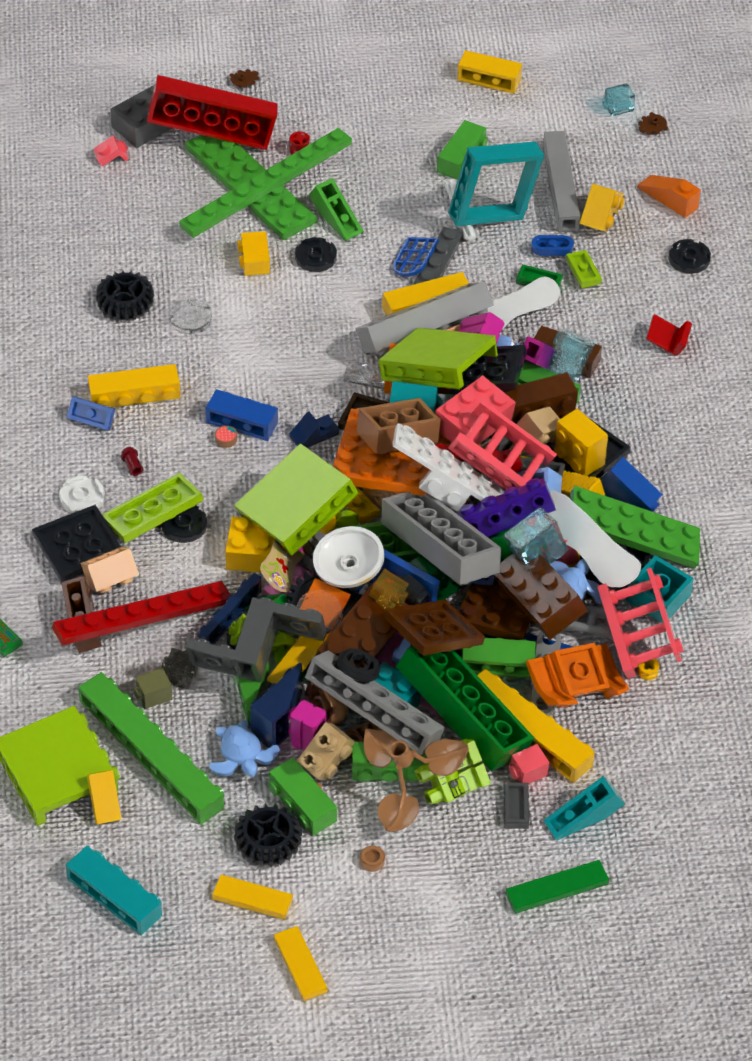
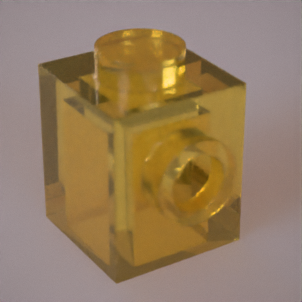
(389, 590)

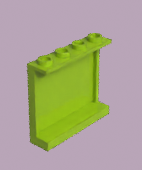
(435, 357)
(297, 498)
(52, 761)

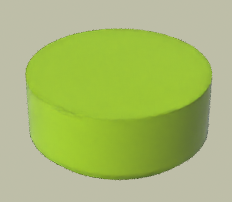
(346, 518)

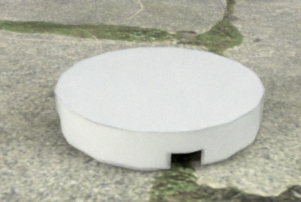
(81, 493)

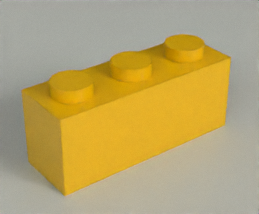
(489, 71)

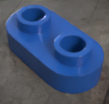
(552, 245)

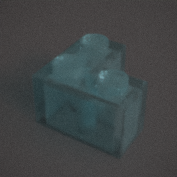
(571, 353)
(536, 536)

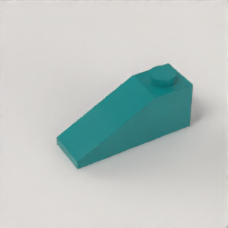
(585, 809)

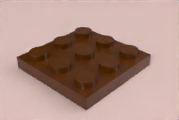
(494, 612)
(434, 627)

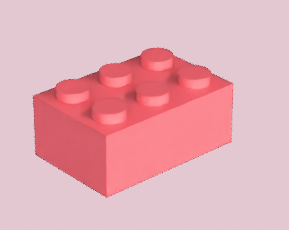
(457, 412)

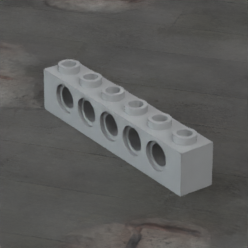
(375, 704)

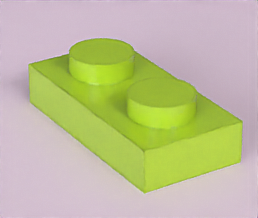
(583, 269)

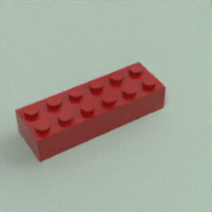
(212, 112)

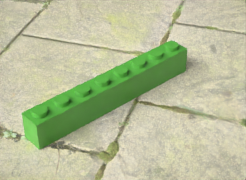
(151, 747)

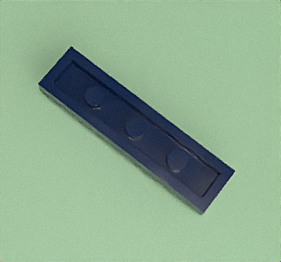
(233, 608)

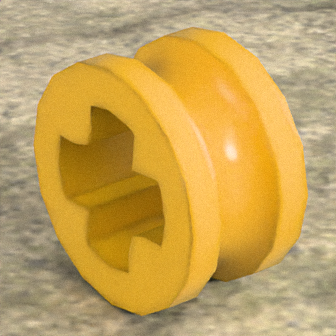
(648, 674)

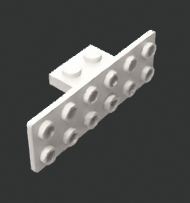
(448, 477)

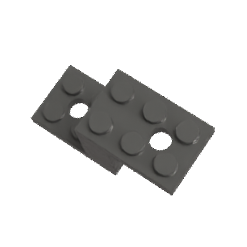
(256, 639)

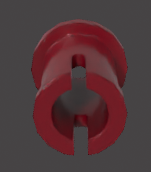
(130, 457)

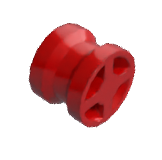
(298, 141)

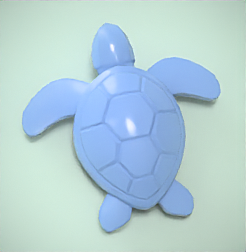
(576, 579)
(241, 749)

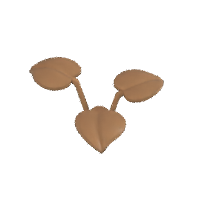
(381, 748)

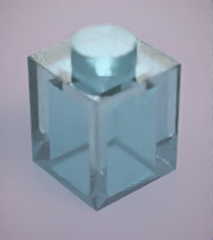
(619, 99)

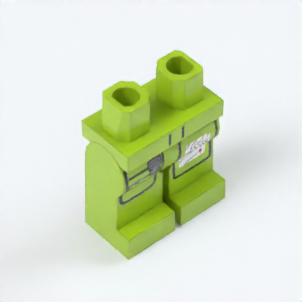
(466, 779)

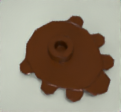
(244, 78)
(652, 123)

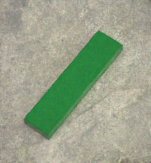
(557, 886)

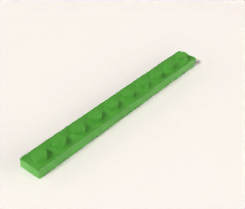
(265, 182)

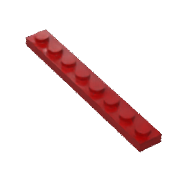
(140, 613)

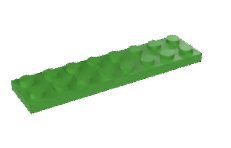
(235, 166)

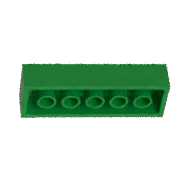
(466, 704)

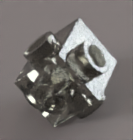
(179, 668)

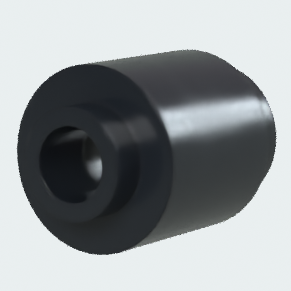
(416, 590)

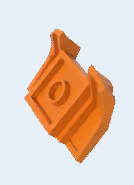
(575, 673)

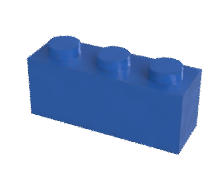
(242, 414)

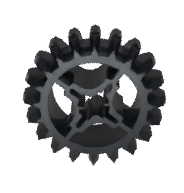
(124, 295)
(271, 842)

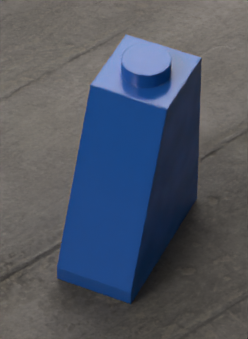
(630, 486)

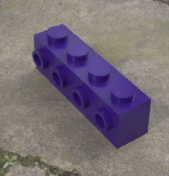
(509, 508)

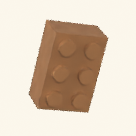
(378, 423)

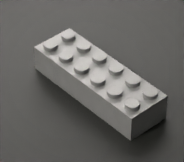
(431, 314)
(441, 536)

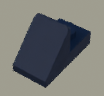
(313, 431)

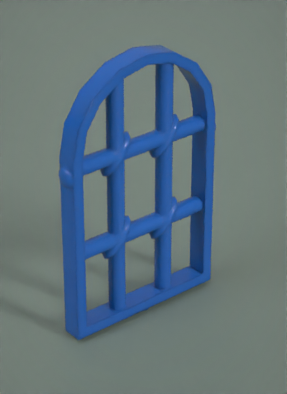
(416, 262)

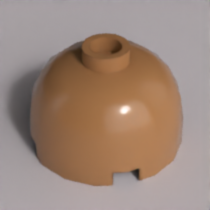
(335, 710)

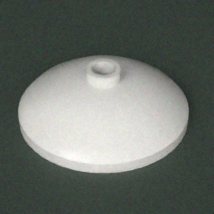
(346, 548)

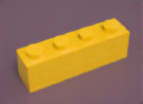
(410, 295)
(135, 386)

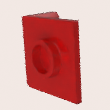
(668, 335)

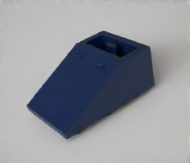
(271, 711)

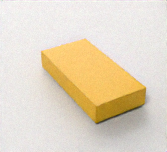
(104, 797)

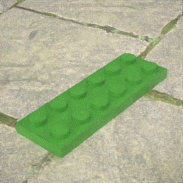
(641, 528)

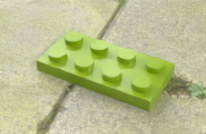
(152, 507)

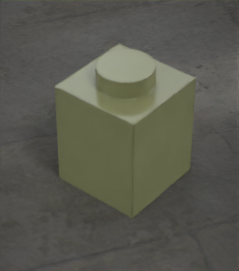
(153, 688)

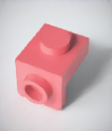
(110, 150)

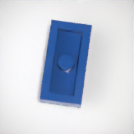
(91, 413)

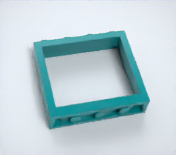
(488, 155)

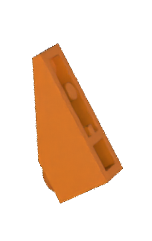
(672, 192)

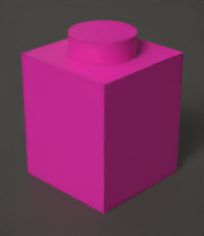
(538, 352)

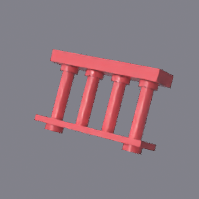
(484, 460)
(623, 640)

